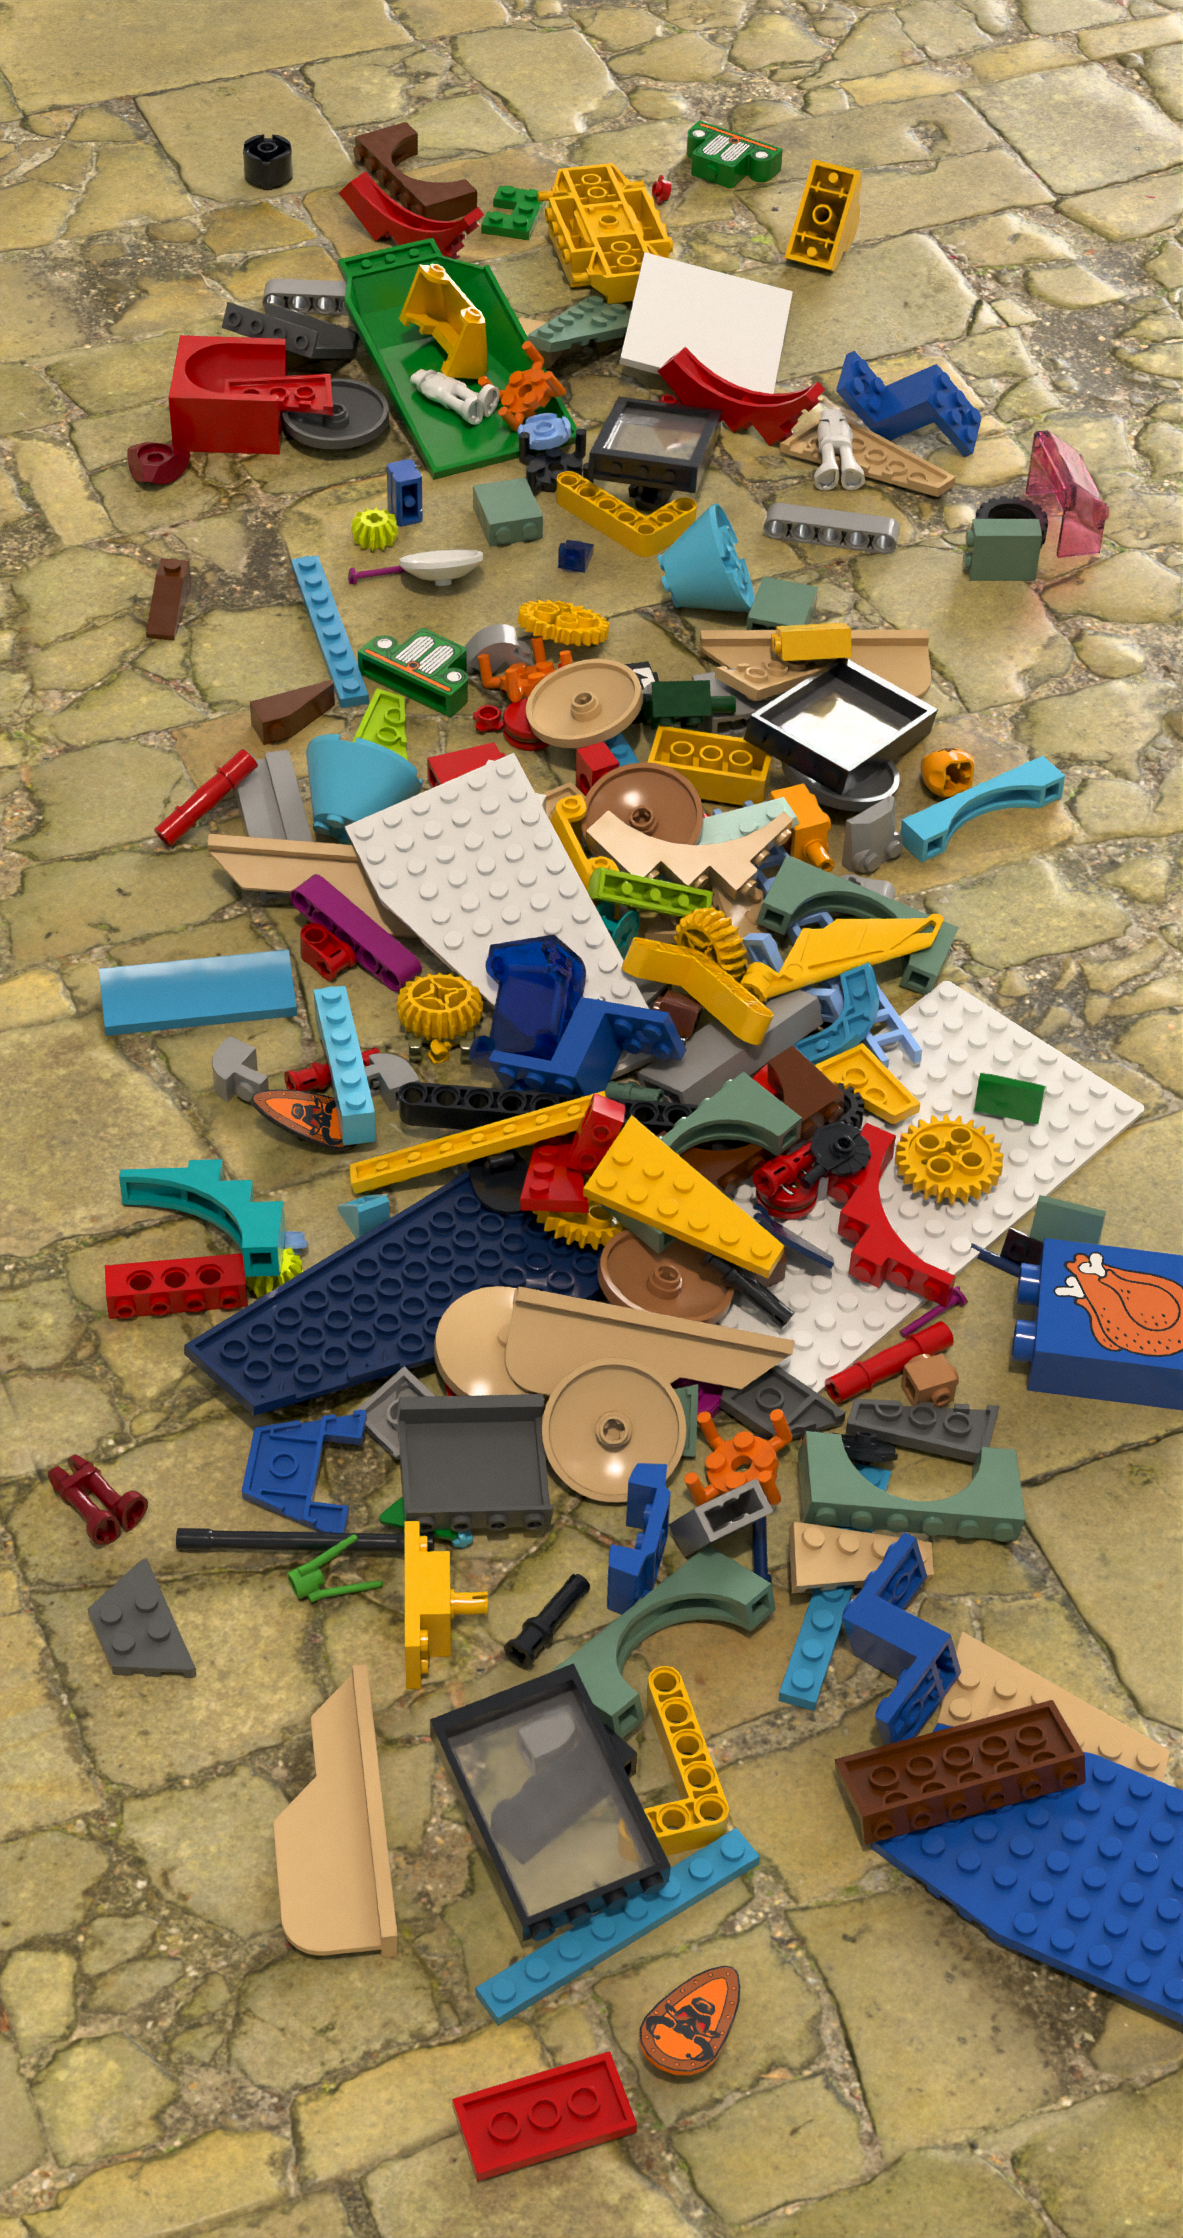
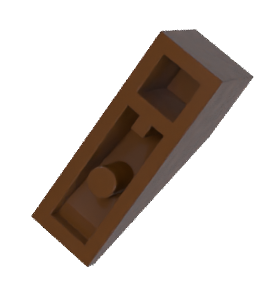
(169, 598)
(290, 712)

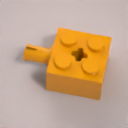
(808, 838)

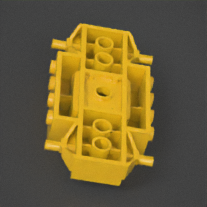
(603, 228)

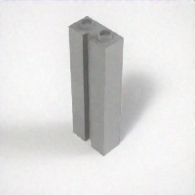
(272, 804)
(719, 1055)

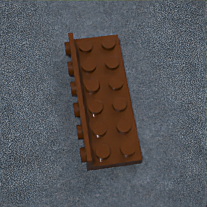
(961, 1771)

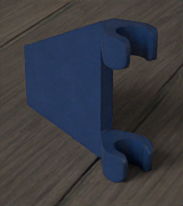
(791, 1239)

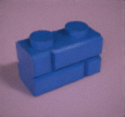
(404, 492)

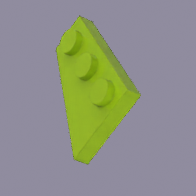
(385, 722)

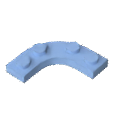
(764, 949)

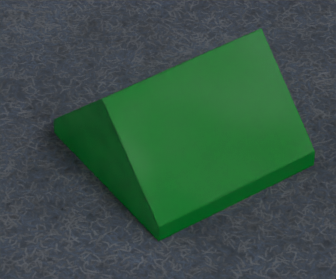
(1010, 1098)

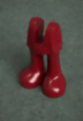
(86, 1479)

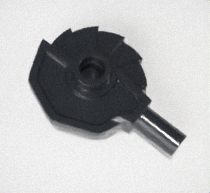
(838, 1151)
(865, 1448)

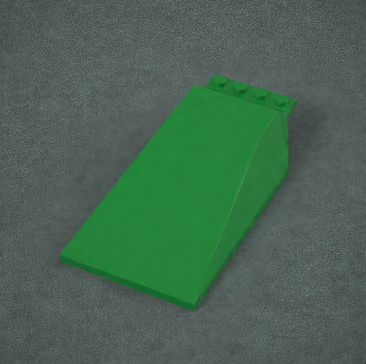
(374, 300)

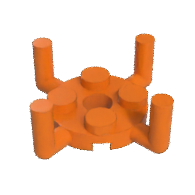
(516, 400)
(519, 678)
(740, 1450)

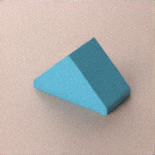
(365, 1213)

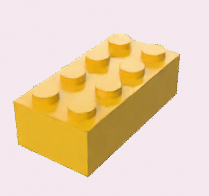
(715, 764)

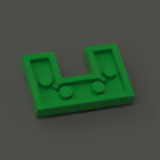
(523, 218)

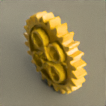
(563, 622)
(949, 1159)
(591, 1228)

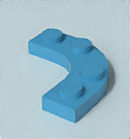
(854, 1022)

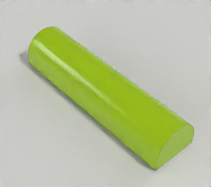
(646, 893)

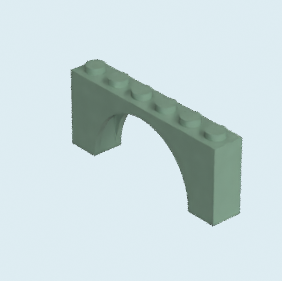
(806, 890)
(736, 1112)
(843, 1497)
(701, 1589)

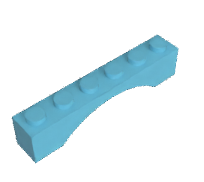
(1026, 786)
(346, 1065)

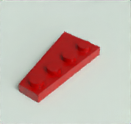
(294, 392)
(550, 1182)

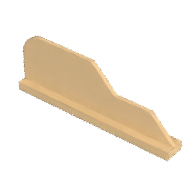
(890, 654)
(285, 864)
(561, 1332)
(335, 1837)

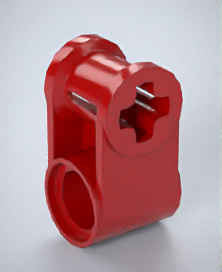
(324, 951)

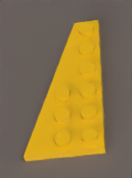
(662, 1190)

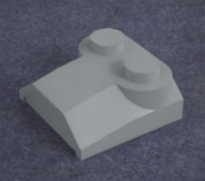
(871, 838)
(383, 1408)

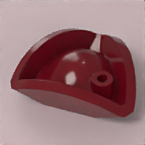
(157, 462)

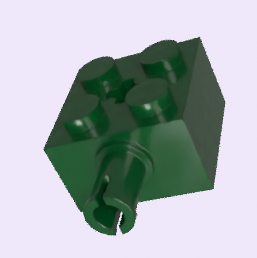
(682, 703)

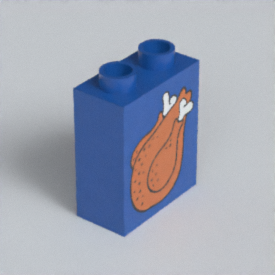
(1103, 1324)

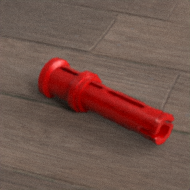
(317, 1075)
(782, 1170)

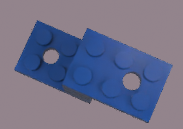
(909, 403)
(591, 1049)
(901, 1643)

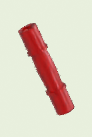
(206, 797)
(888, 1362)

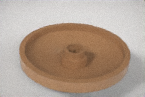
(649, 800)
(663, 1282)

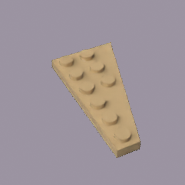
(877, 458)
(997, 1685)

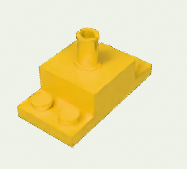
(430, 1604)

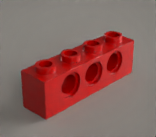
(175, 1286)

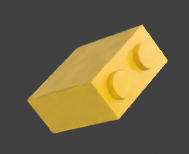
(812, 641)

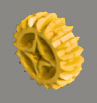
(714, 936)
(439, 1006)

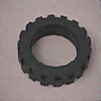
(1013, 509)

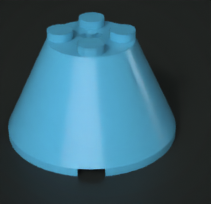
(705, 567)
(354, 782)

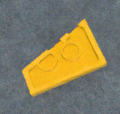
(876, 1084)

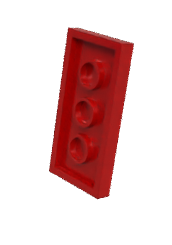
(544, 2116)

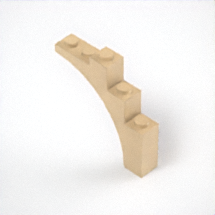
(689, 865)

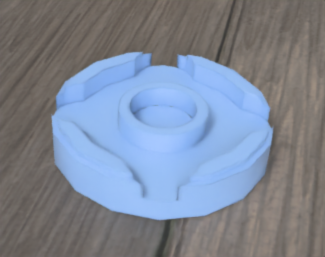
(546, 431)

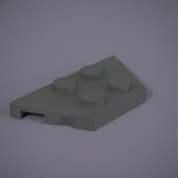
(781, 1391)
(139, 1628)

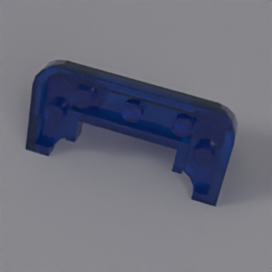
(534, 1000)

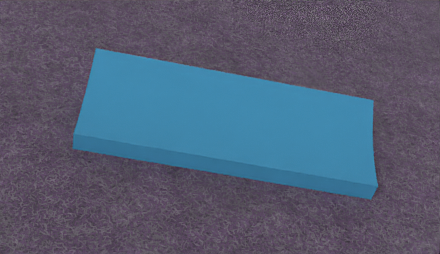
(197, 992)

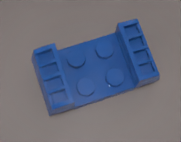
(635, 1571)

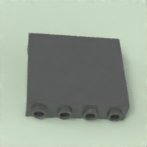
(302, 332)
(473, 1462)

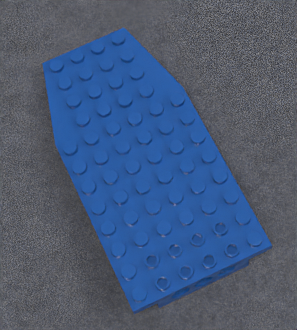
(1071, 1879)

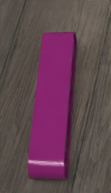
(370, 942)

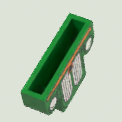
(729, 156)
(422, 668)

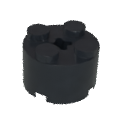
(267, 161)

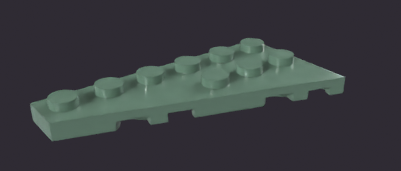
(580, 323)

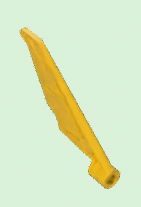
(839, 948)

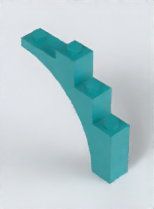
(230, 1205)

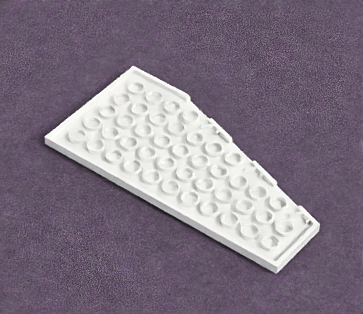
(485, 869)

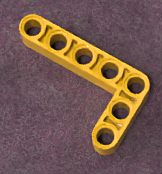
(621, 522)
(704, 982)
(686, 1770)

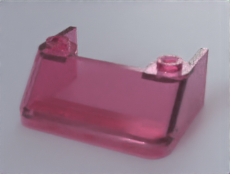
(1061, 470)

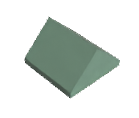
(1067, 1221)

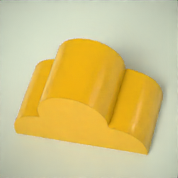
(826, 216)

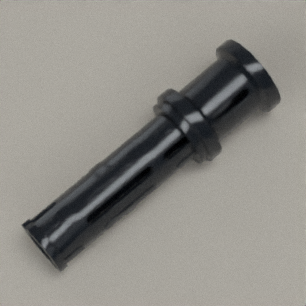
(750, 1288)
(539, 1630)

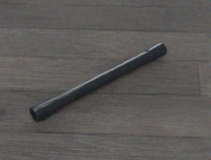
(273, 1540)

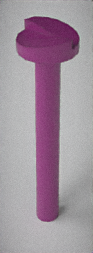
(353, 575)
(957, 1298)

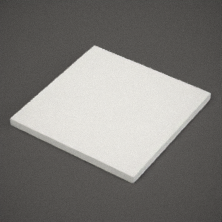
(721, 319)

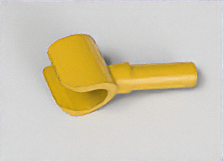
(439, 1051)

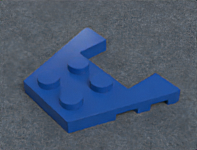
(286, 1468)

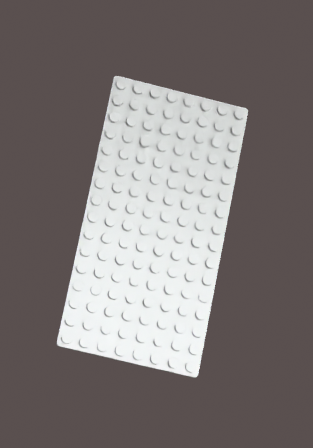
(959, 1038)

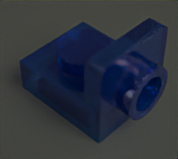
(575, 555)

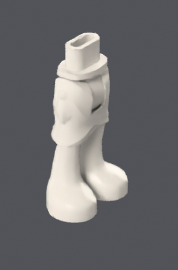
(448, 390)
(836, 437)

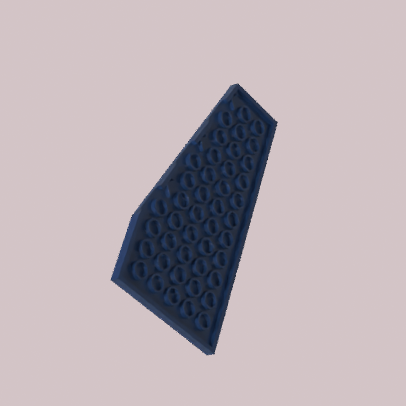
(383, 1299)

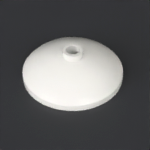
(441, 565)

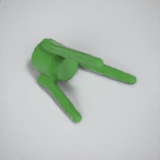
(308, 1577)

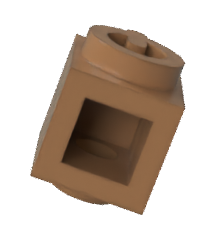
(929, 1380)

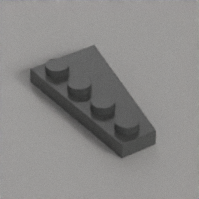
(941, 1431)

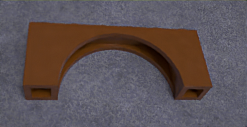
(388, 147)
(802, 1090)

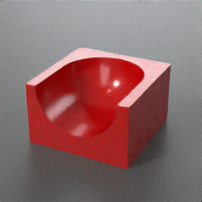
(218, 421)

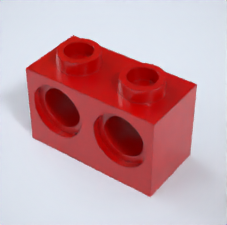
(595, 1134)

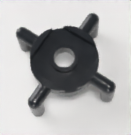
(543, 469)

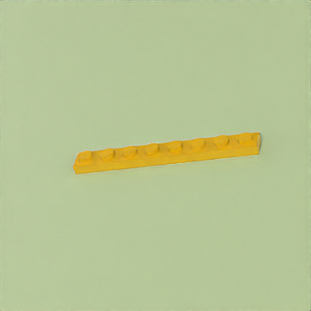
(469, 1145)

